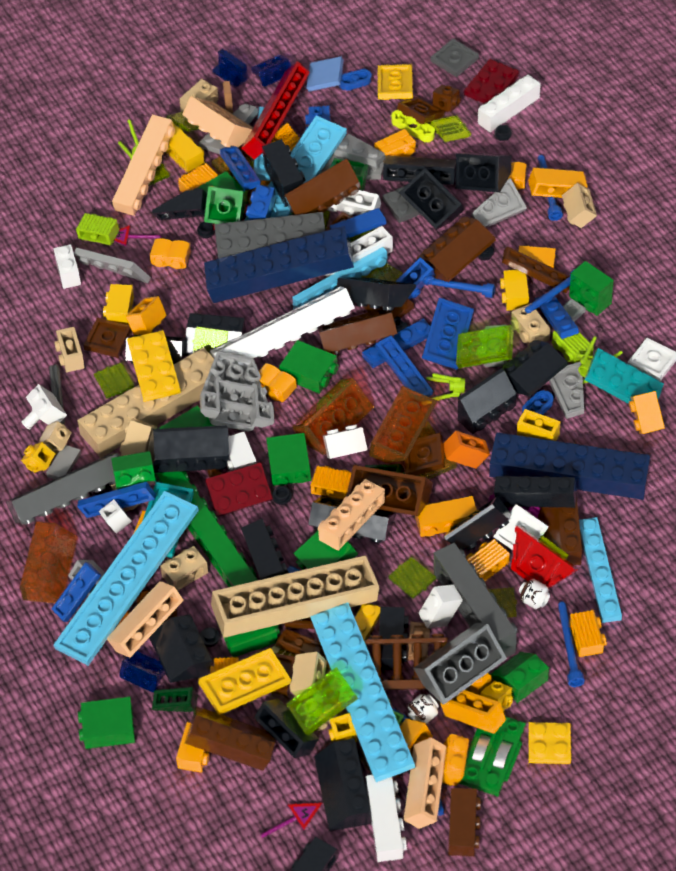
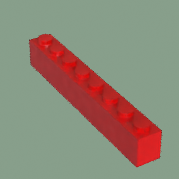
(275, 110)

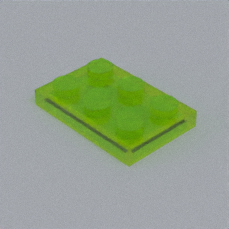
(485, 346)
(322, 701)

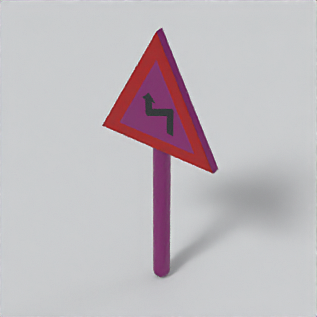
(123, 236)
(302, 813)

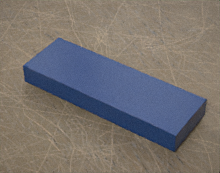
(362, 223)
(76, 592)

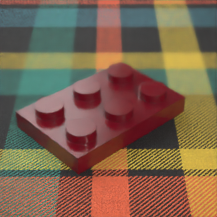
(491, 81)
(238, 489)

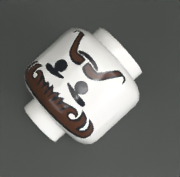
(534, 594)
(423, 708)

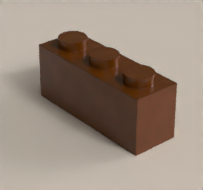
(464, 822)

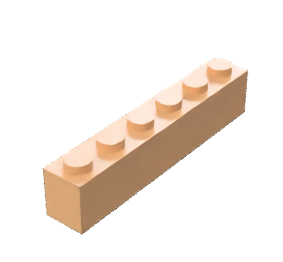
(143, 165)

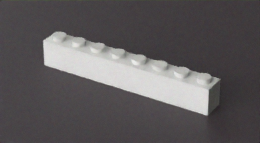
(290, 325)

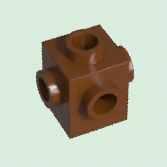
(446, 98)

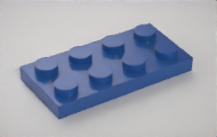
(442, 339)

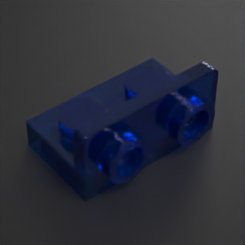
(230, 68)
(271, 70)
(142, 671)

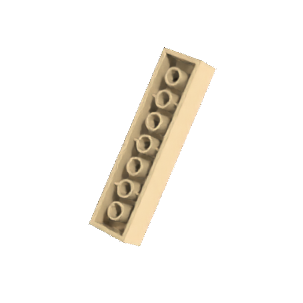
(106, 425)
(294, 596)

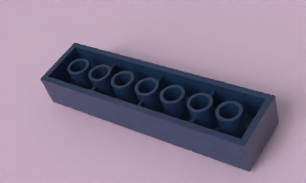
(278, 264)
(592, 467)

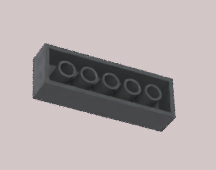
(255, 234)
(61, 490)
(477, 602)

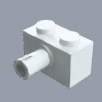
(44, 407)

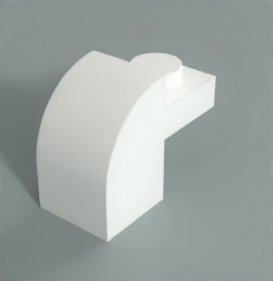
(115, 516)

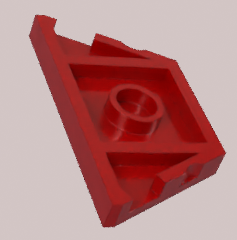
(538, 561)

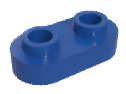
(355, 79)
(535, 404)

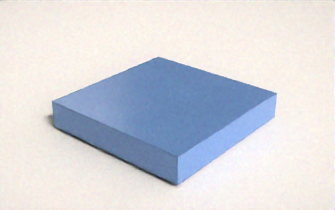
(325, 73)

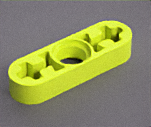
(422, 132)

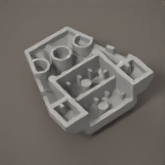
(235, 394)

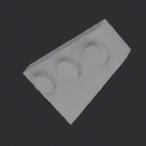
(569, 390)

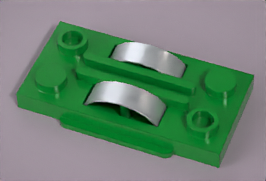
(493, 757)

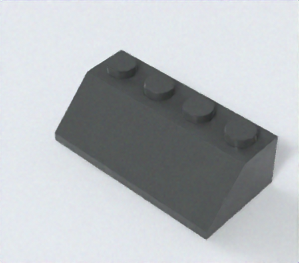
(460, 662)

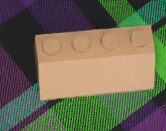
(217, 121)

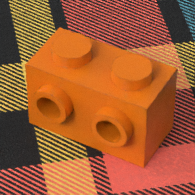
(465, 449)

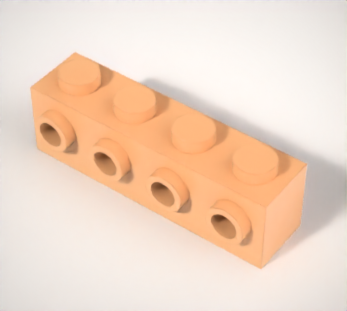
(351, 514)
(145, 619)
(425, 783)

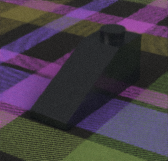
(185, 205)

